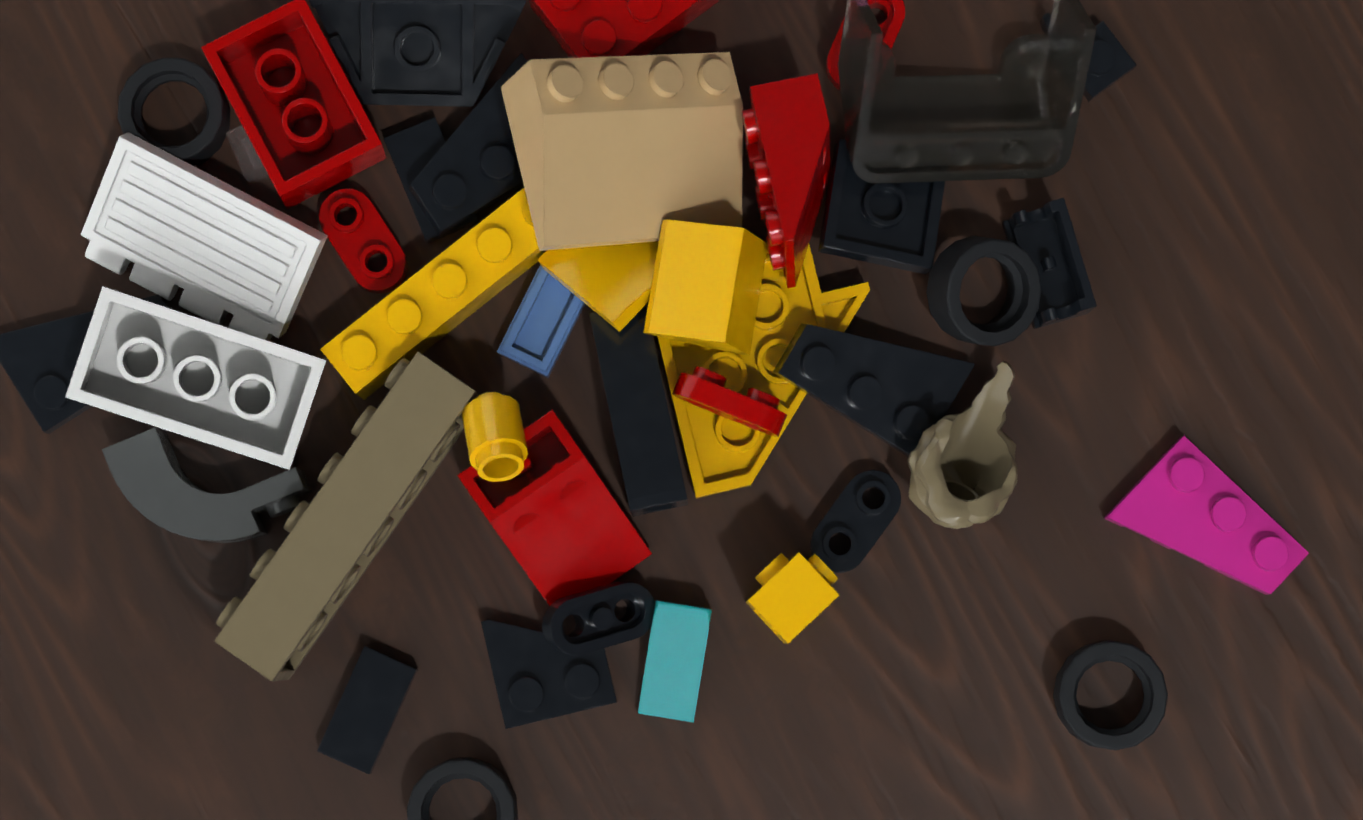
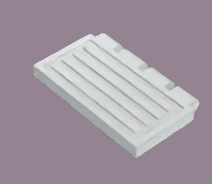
(200, 237)

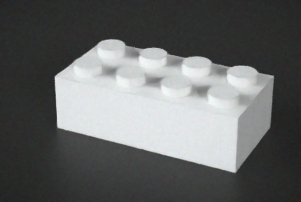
(195, 378)

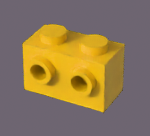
(793, 594)

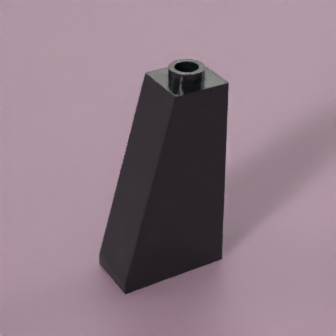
(639, 416)

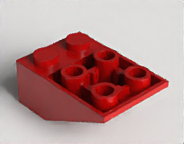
(791, 164)
(558, 516)

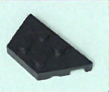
(418, 47)

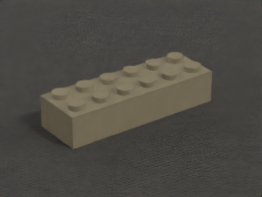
(347, 520)

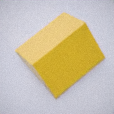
(706, 285)

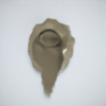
(966, 460)

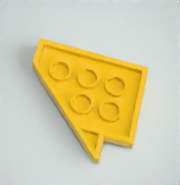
(721, 451)

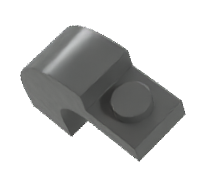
(161, 492)

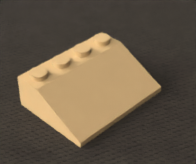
(626, 145)

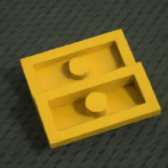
(606, 278)

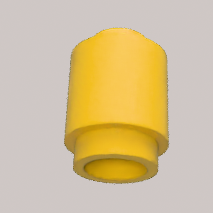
(495, 436)

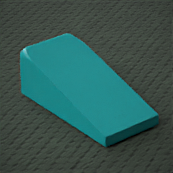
(674, 661)

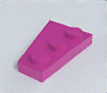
(1207, 517)

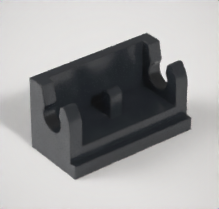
(1054, 249)

